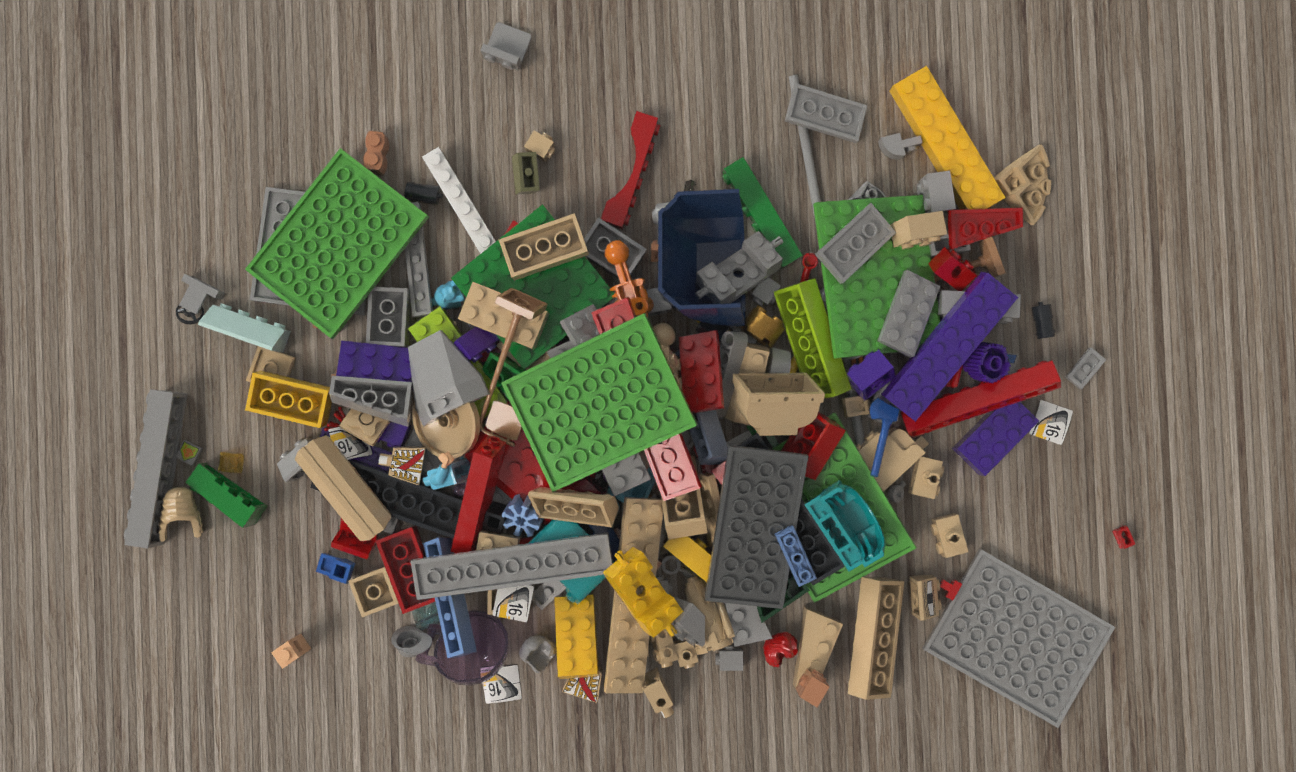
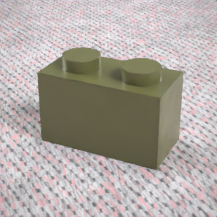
(525, 173)

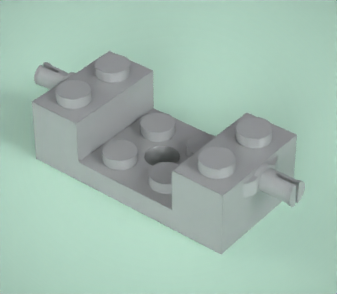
(755, 260)

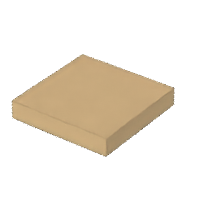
(271, 362)

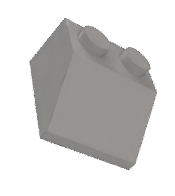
(288, 466)

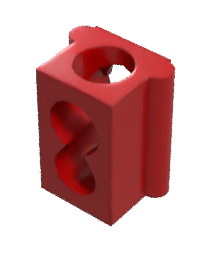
(1120, 540)

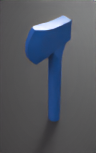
(888, 415)

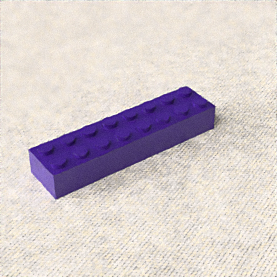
(949, 345)

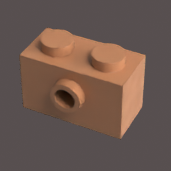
(812, 687)

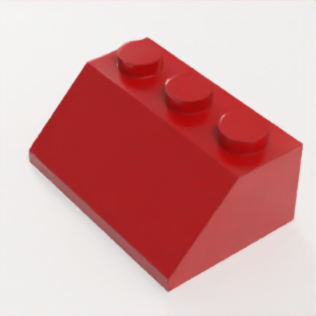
(816, 441)

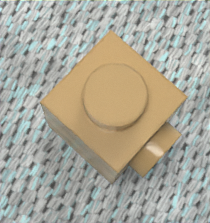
(541, 145)
(686, 654)

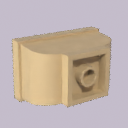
(777, 404)

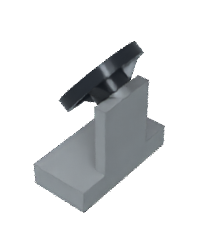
(195, 297)

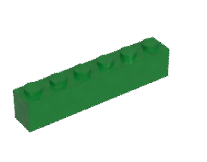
(760, 210)

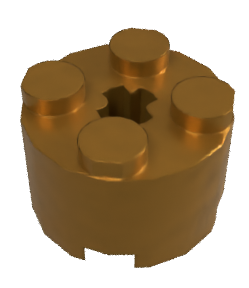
(763, 327)

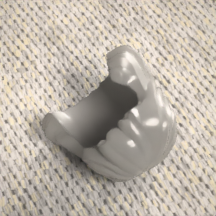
(537, 652)

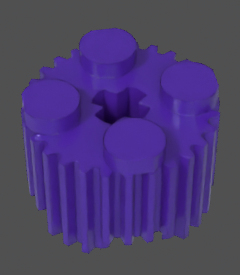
(987, 362)

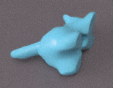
(448, 296)

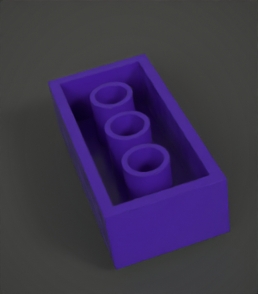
(374, 362)
(994, 437)

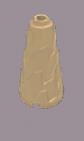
(714, 630)

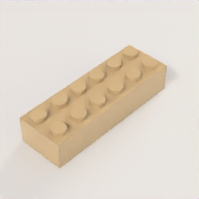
(876, 637)

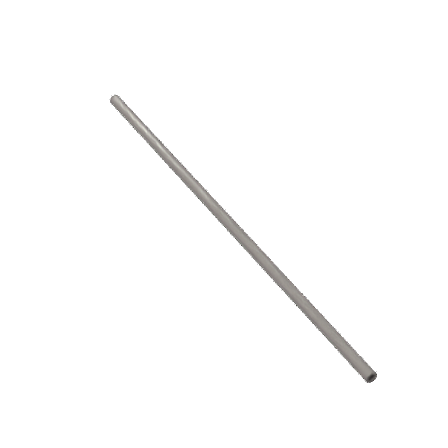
(815, 197)

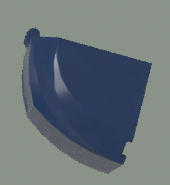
(692, 234)

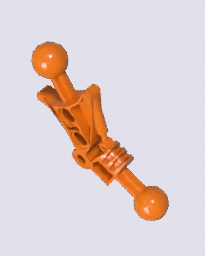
(617, 254)

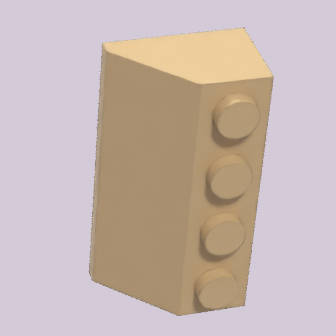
(754, 361)
(574, 506)

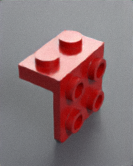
(348, 542)

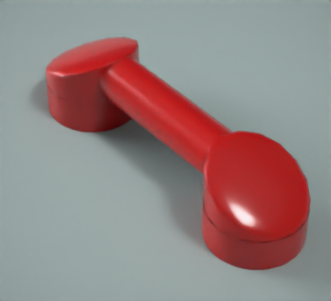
(809, 262)

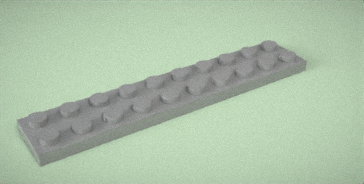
(511, 566)

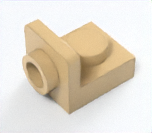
(855, 406)

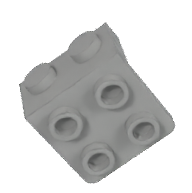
(506, 46)

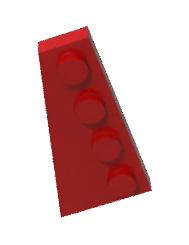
(979, 224)

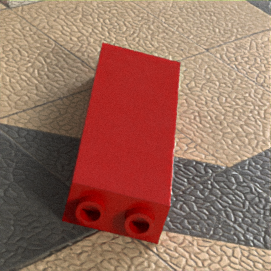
(478, 493)

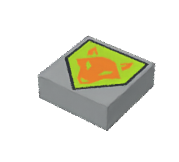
(189, 452)

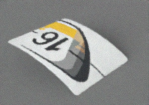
(1052, 422)
(348, 444)
(513, 602)
(503, 686)

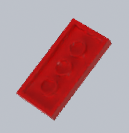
(701, 371)

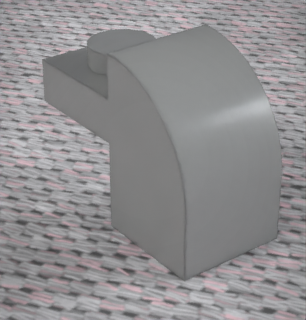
(778, 361)

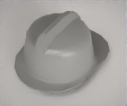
(411, 641)

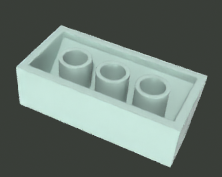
(245, 328)

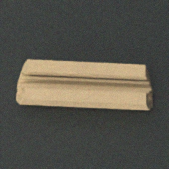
(343, 487)

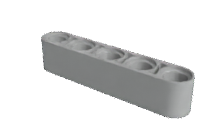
(731, 355)

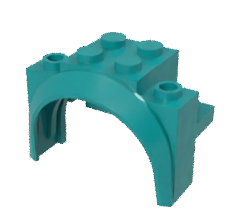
(848, 522)

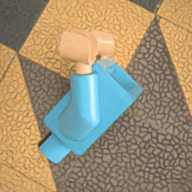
(448, 472)

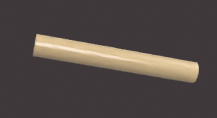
(725, 620)

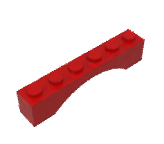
(618, 207)

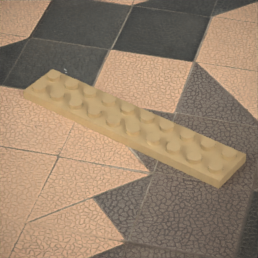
(627, 640)

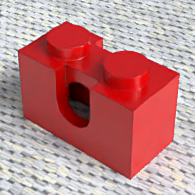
(952, 269)

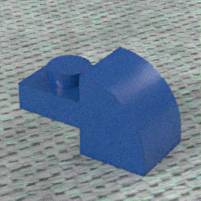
(335, 567)

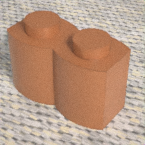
(377, 149)

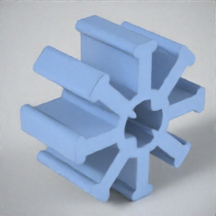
(521, 515)

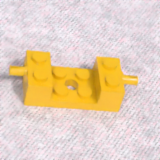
(653, 607)

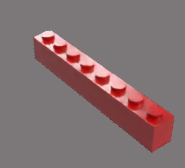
(985, 398)

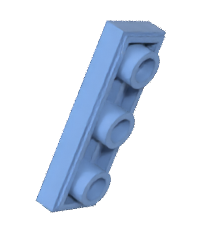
(791, 546)

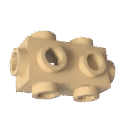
(664, 649)

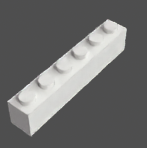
(459, 199)

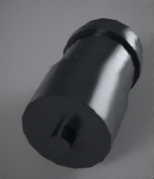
(425, 193)
(1043, 320)

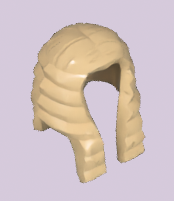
(179, 505)

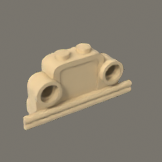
(898, 455)

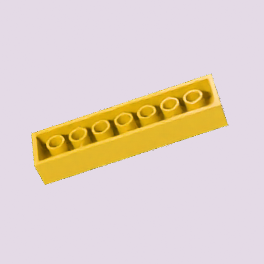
(946, 140)

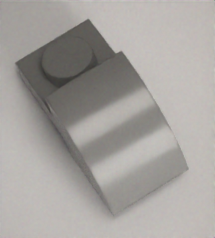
(895, 147)

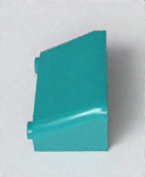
(577, 588)

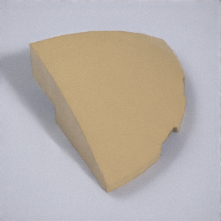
(1027, 183)

